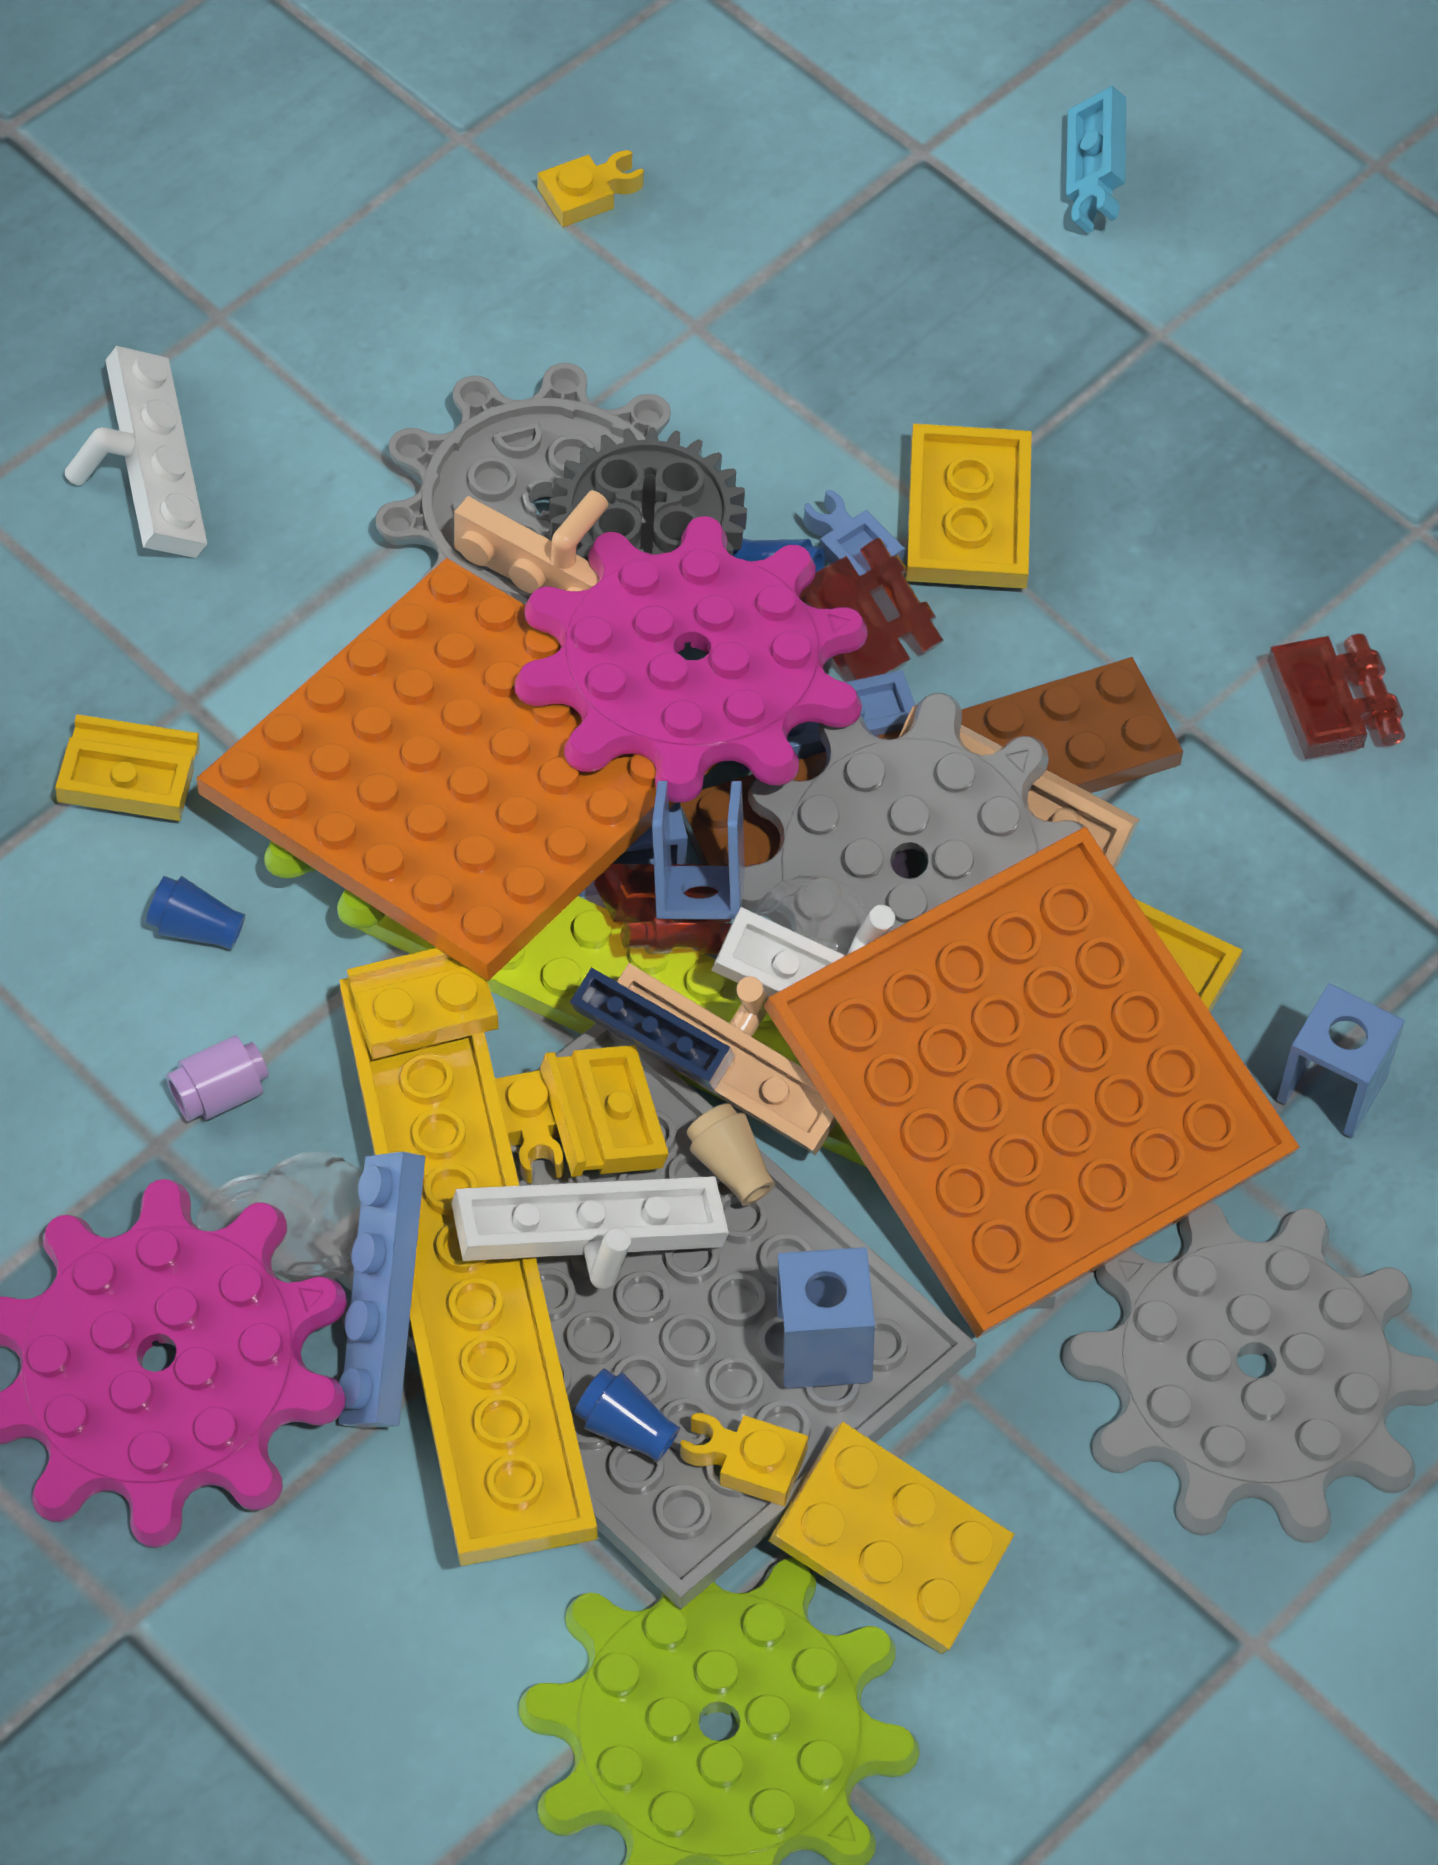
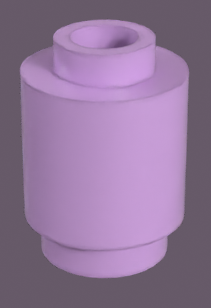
(217, 1079)

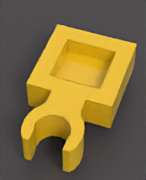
(585, 190)
(530, 1120)
(754, 1460)

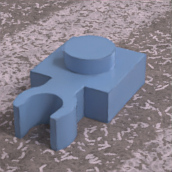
(845, 534)

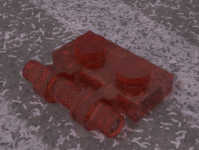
(843, 588)
(1319, 698)
(631, 899)

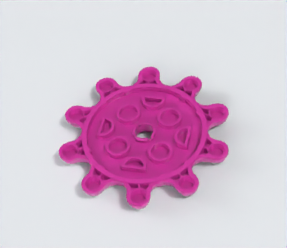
(684, 714)
(205, 1413)

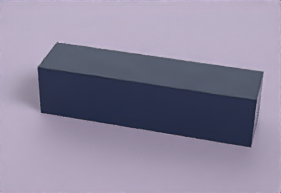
(652, 1028)

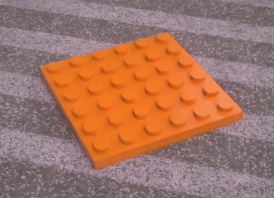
(431, 779)
(1030, 1080)

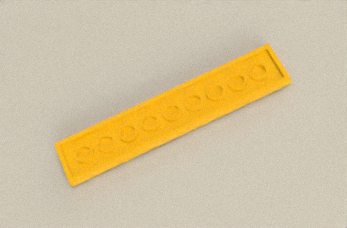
(477, 1324)

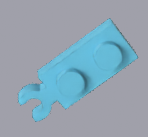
(1096, 156)

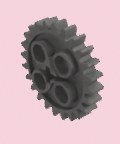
(683, 490)

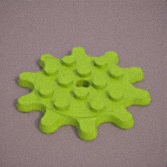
(735, 1800)

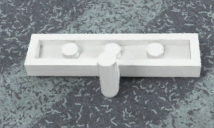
(154, 452)
(781, 955)
(590, 1221)

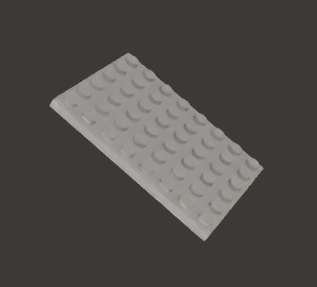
(708, 1339)

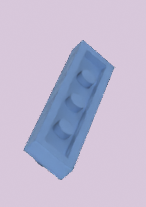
(381, 1289)

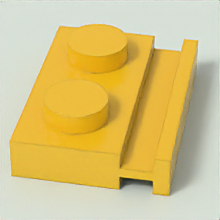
(127, 767)
(419, 1002)
(604, 1110)

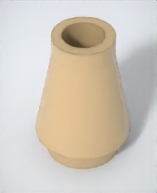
(730, 1152)

